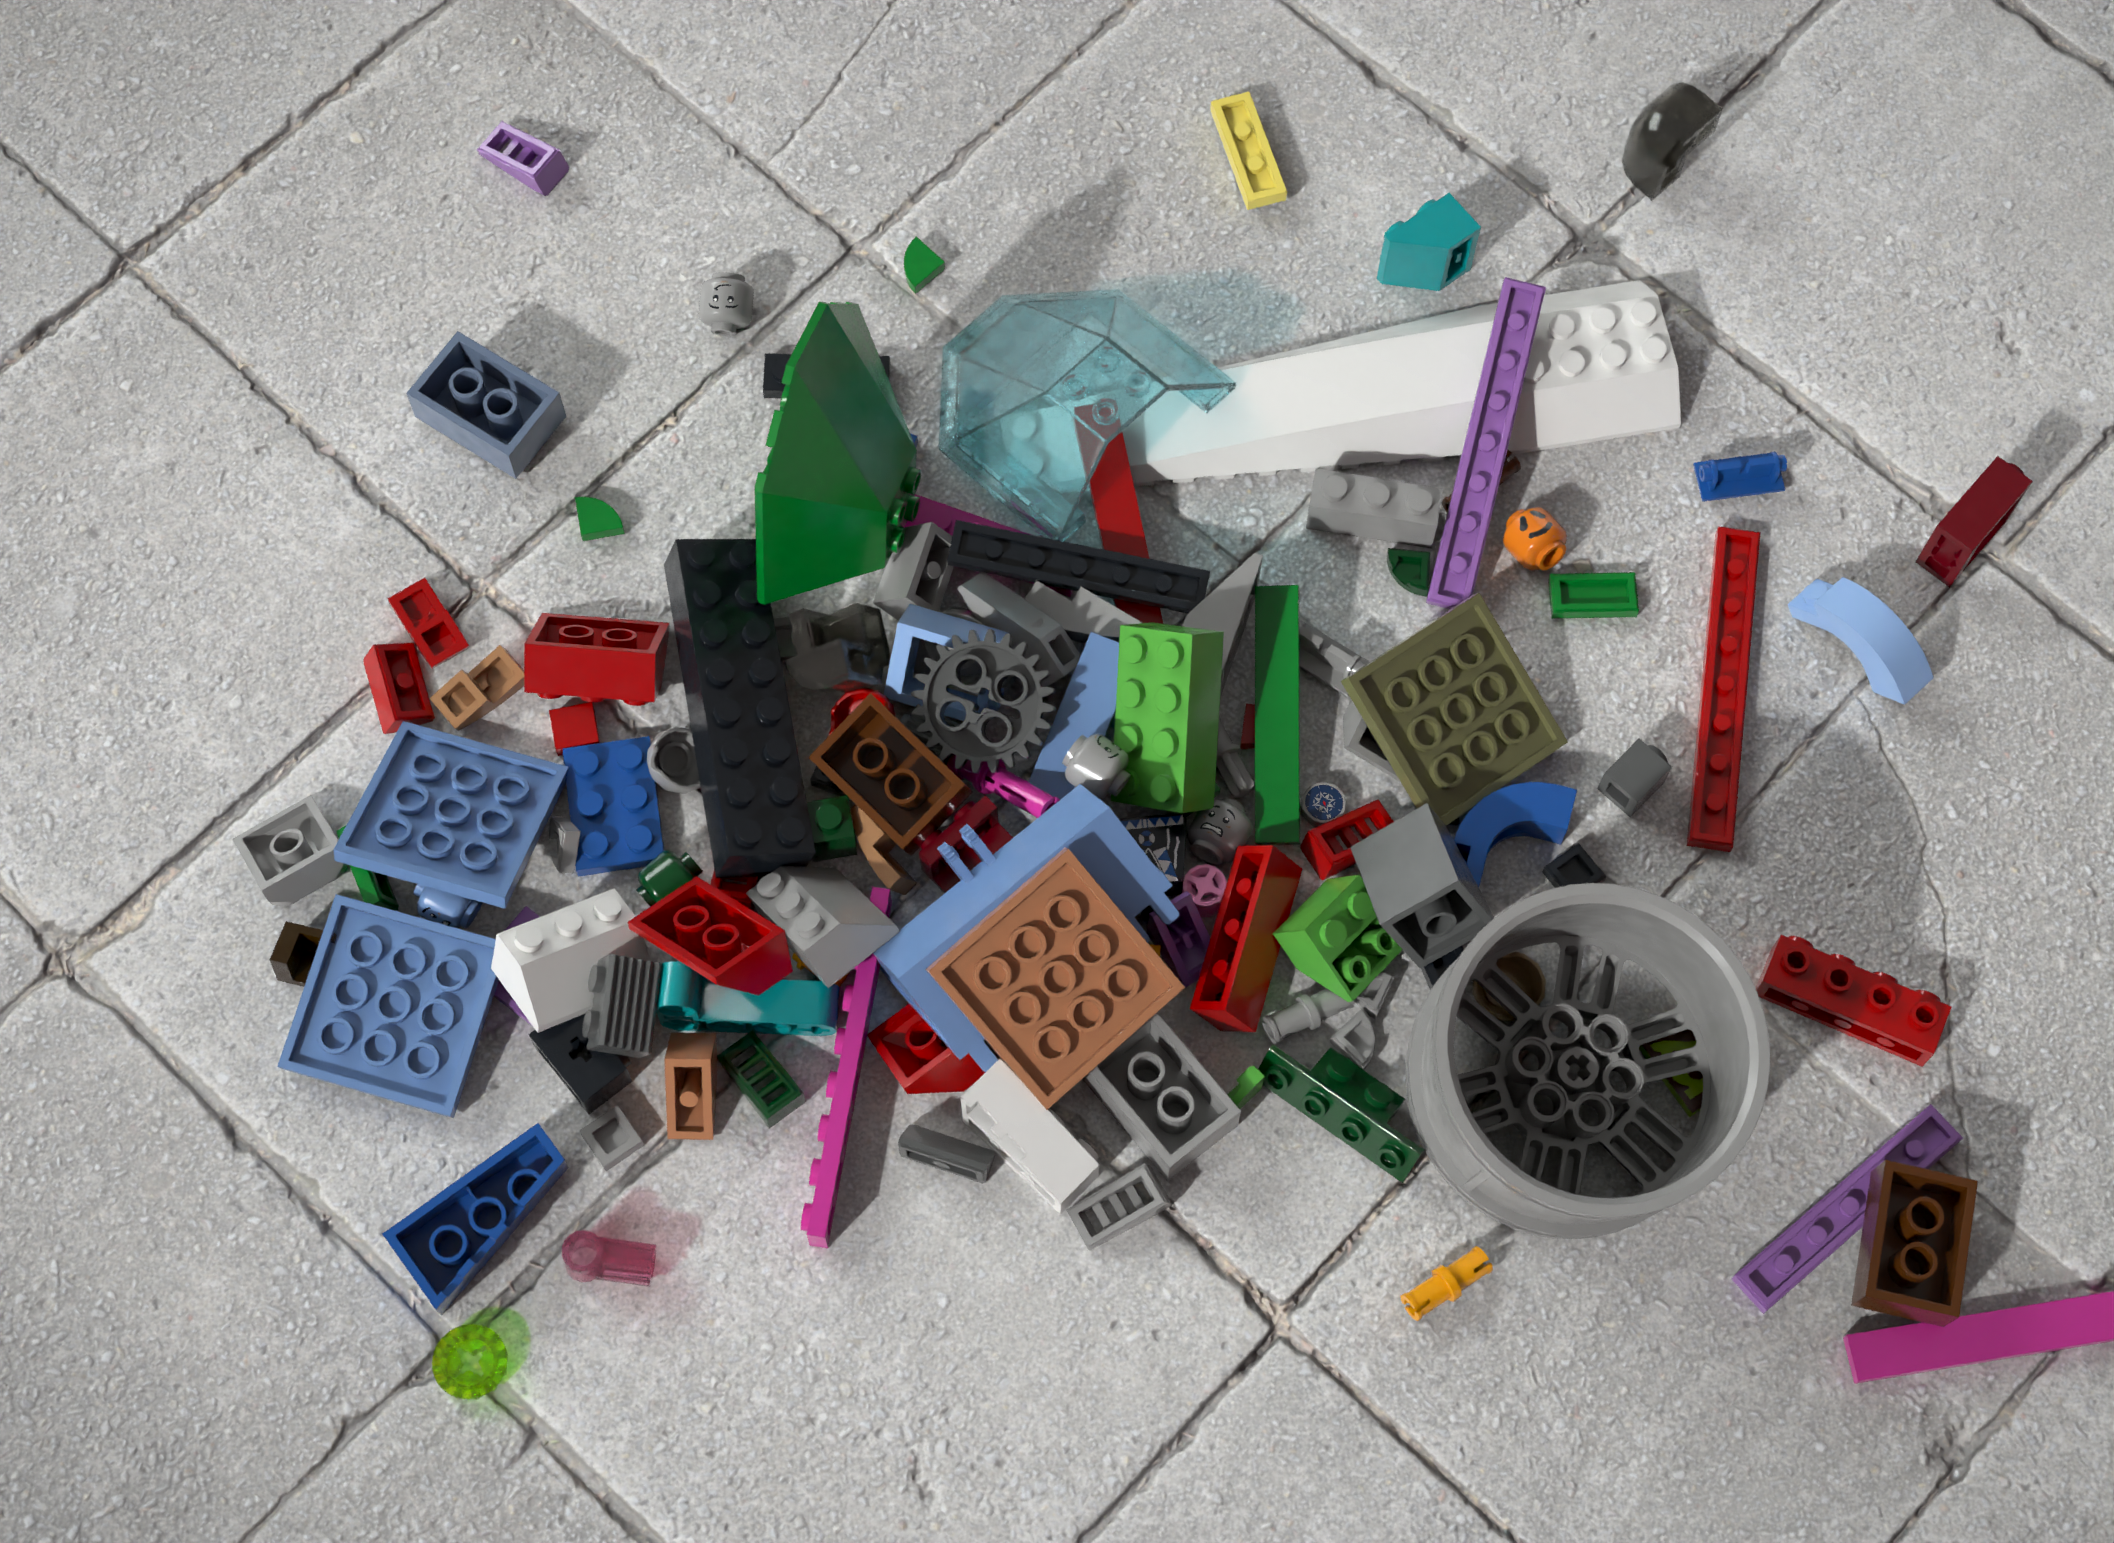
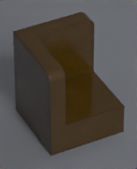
(295, 952)

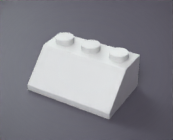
(551, 957)

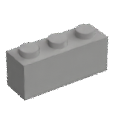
(1374, 508)

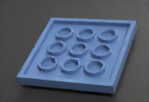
(452, 814)
(393, 1006)

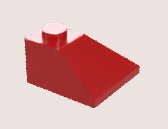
(920, 1057)

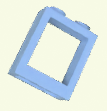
(937, 628)

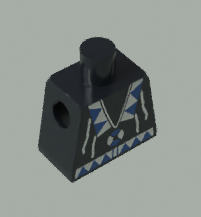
(1164, 844)

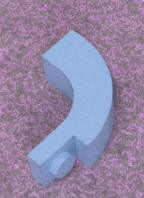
(1872, 632)

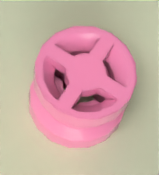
(1206, 881)

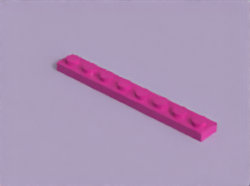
(842, 1088)

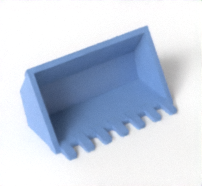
(1075, 823)

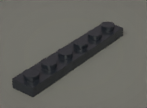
(1077, 566)

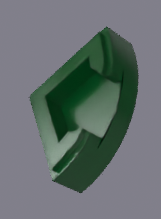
(1410, 569)

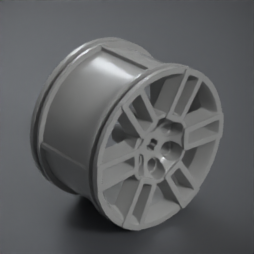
(1712, 1001)

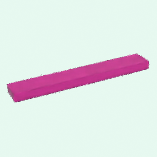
(1981, 1337)

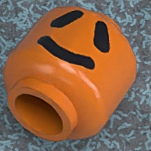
(1535, 538)

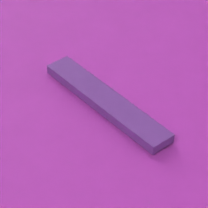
(1839, 1213)

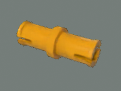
(1446, 1283)

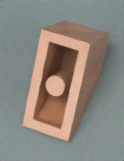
(691, 1085)

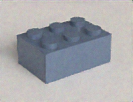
(486, 404)

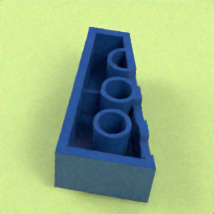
(473, 1217)

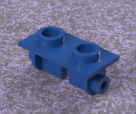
(1740, 476)

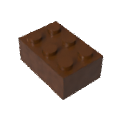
(890, 774)
(1914, 1243)

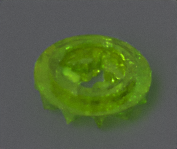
(471, 1339)

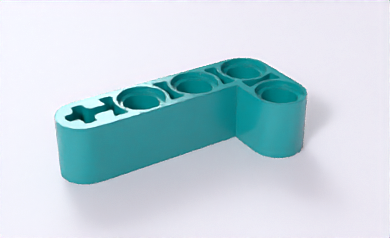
(787, 1008)

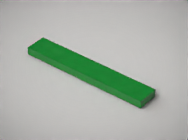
(1277, 715)

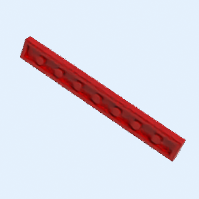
(1723, 690)

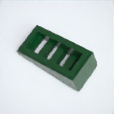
(782, 1105)

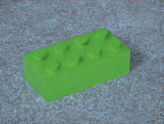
(1168, 715)

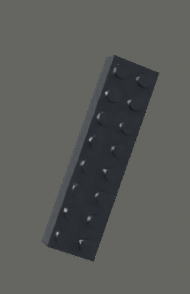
(737, 709)

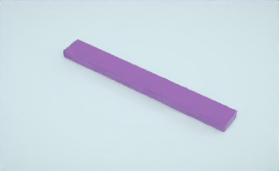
(1486, 443)

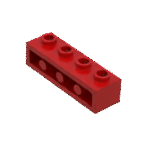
(1242, 940)
(1853, 999)

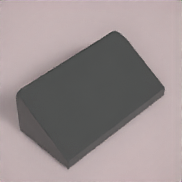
(946, 1153)

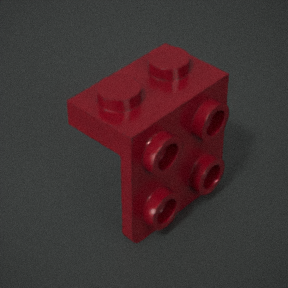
(983, 820)

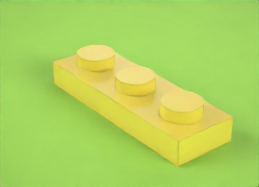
(1248, 150)

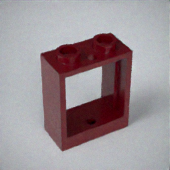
(1973, 521)

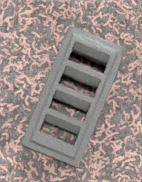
(1126, 1183)

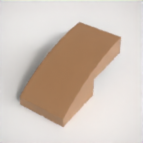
(481, 690)
(876, 848)

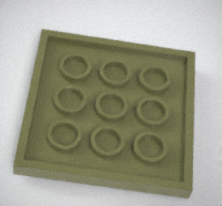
(1454, 710)

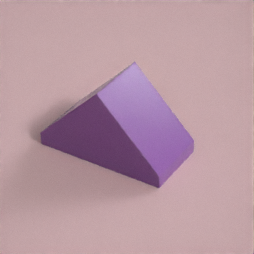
(1182, 941)

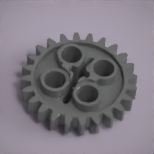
(997, 663)

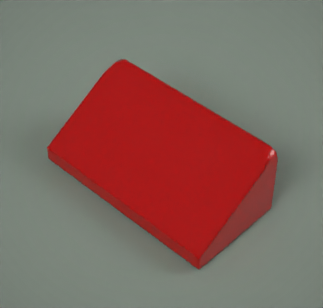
(397, 686)

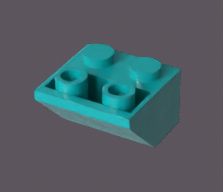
(1429, 247)

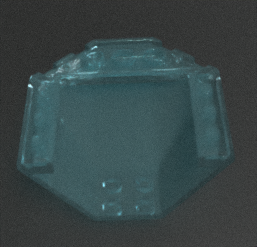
(1048, 385)

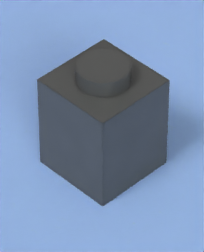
(1635, 777)

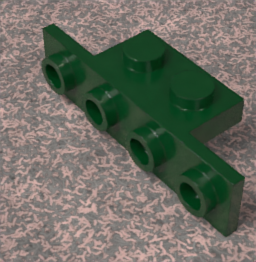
(1345, 1104)

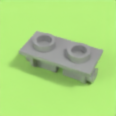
(1327, 658)

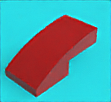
(428, 623)

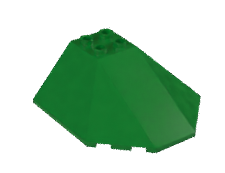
(837, 463)

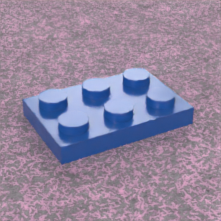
(613, 805)

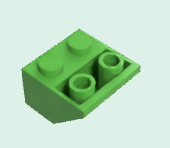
(1338, 938)

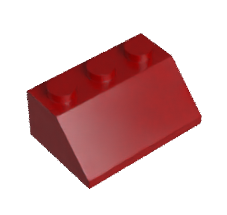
(595, 658)
(717, 937)

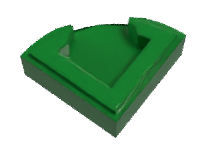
(921, 265)
(597, 519)

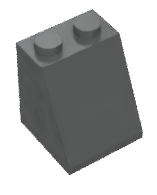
(1421, 886)

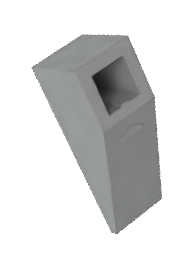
(1005, 610)

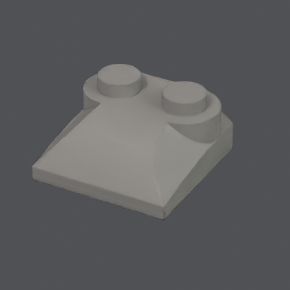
(291, 853)

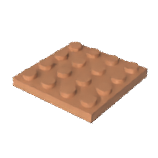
(1055, 978)

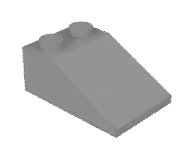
(1229, 609)

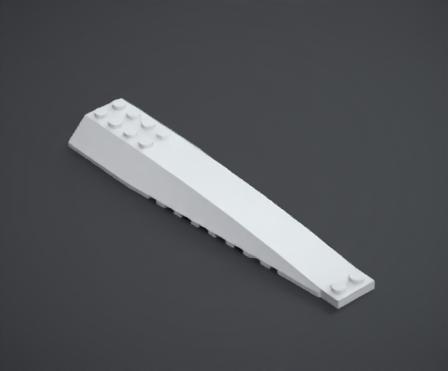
(1409, 390)

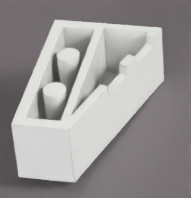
(1029, 1137)

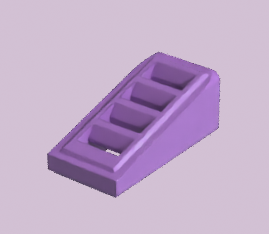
(542, 173)

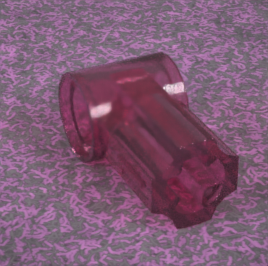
(615, 1259)

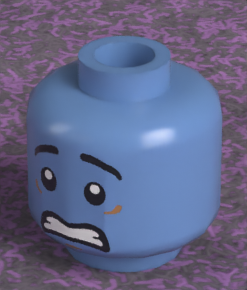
(446, 907)

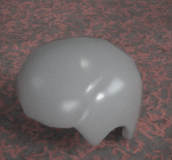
(673, 761)

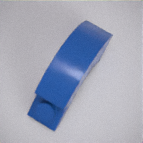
(1514, 811)

